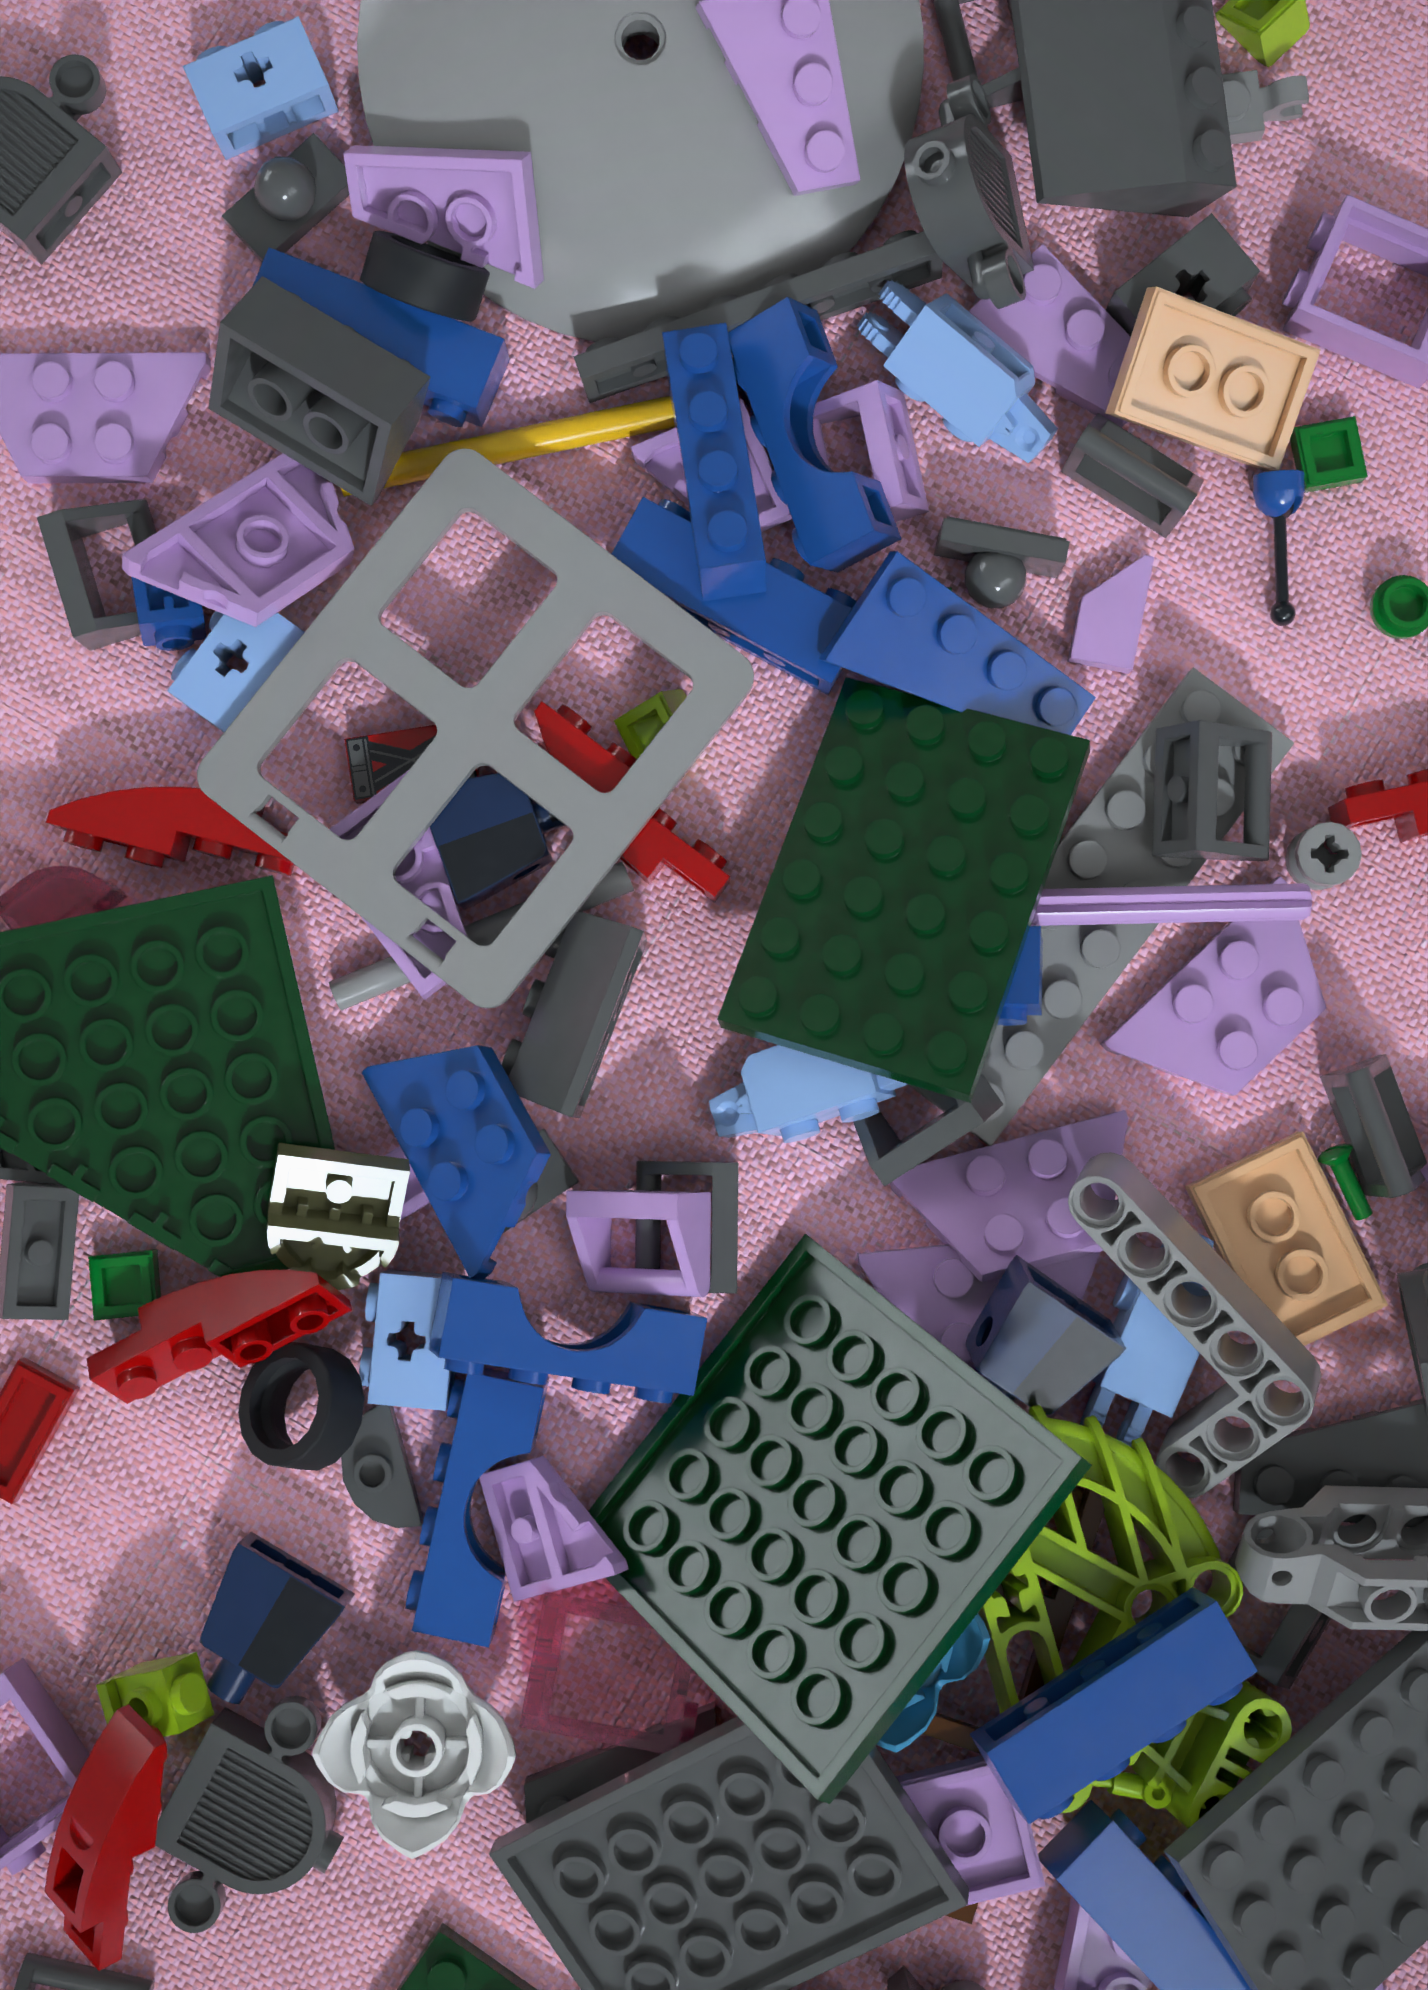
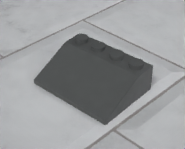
(1124, 104)

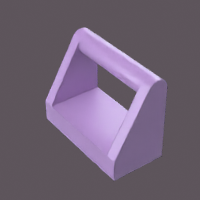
(887, 440)
(689, 1224)

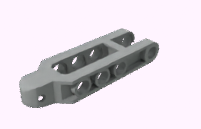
(1326, 1565)

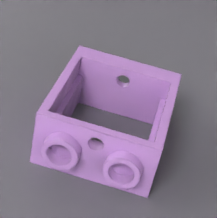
(1380, 235)
(60, 1743)

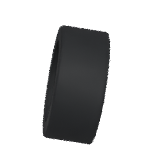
(424, 276)
(336, 1416)

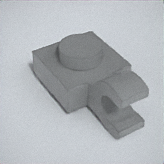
(1251, 106)

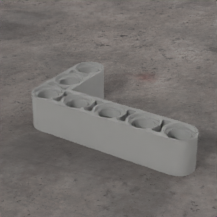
(1204, 1323)

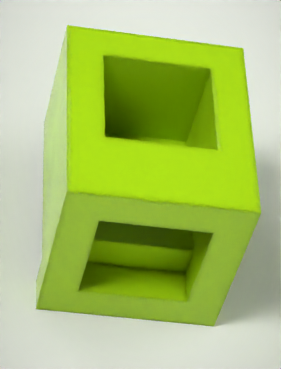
(162, 1691)

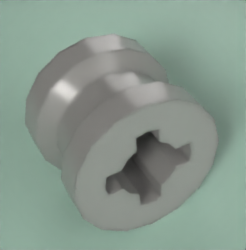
(1308, 857)

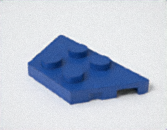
(464, 1142)

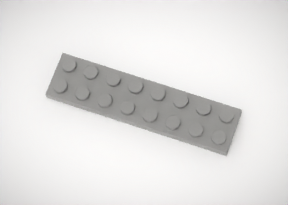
(1104, 850)

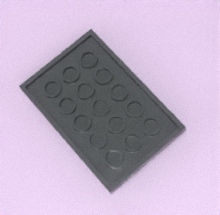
(1325, 1845)
(726, 1871)

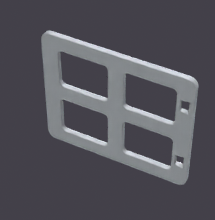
(477, 724)

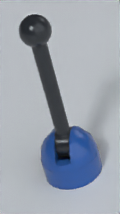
(1279, 496)

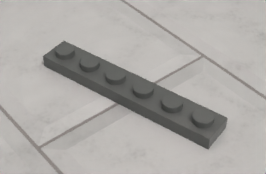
(836, 288)

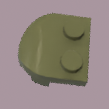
(335, 1211)

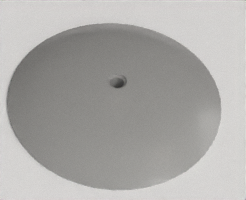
(640, 167)

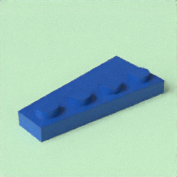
(942, 649)

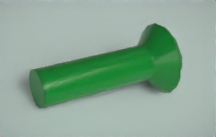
(1338, 1160)

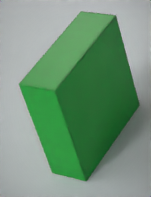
(1329, 454)
(123, 1283)

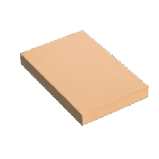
(1212, 380)
(1288, 1238)

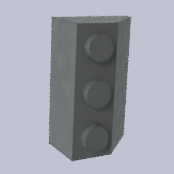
(315, 389)
(574, 1012)

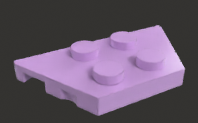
(94, 412)
(250, 544)
(1227, 1007)
(1013, 1196)
(944, 1294)

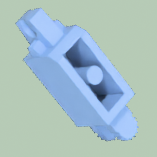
(960, 371)
(793, 1092)
(1152, 1366)

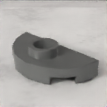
(379, 1471)

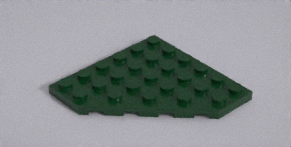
(162, 1064)

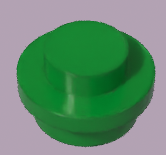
(1400, 607)

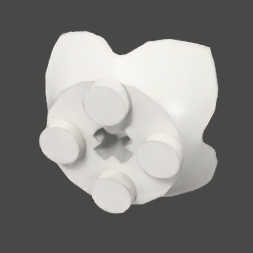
(411, 1796)

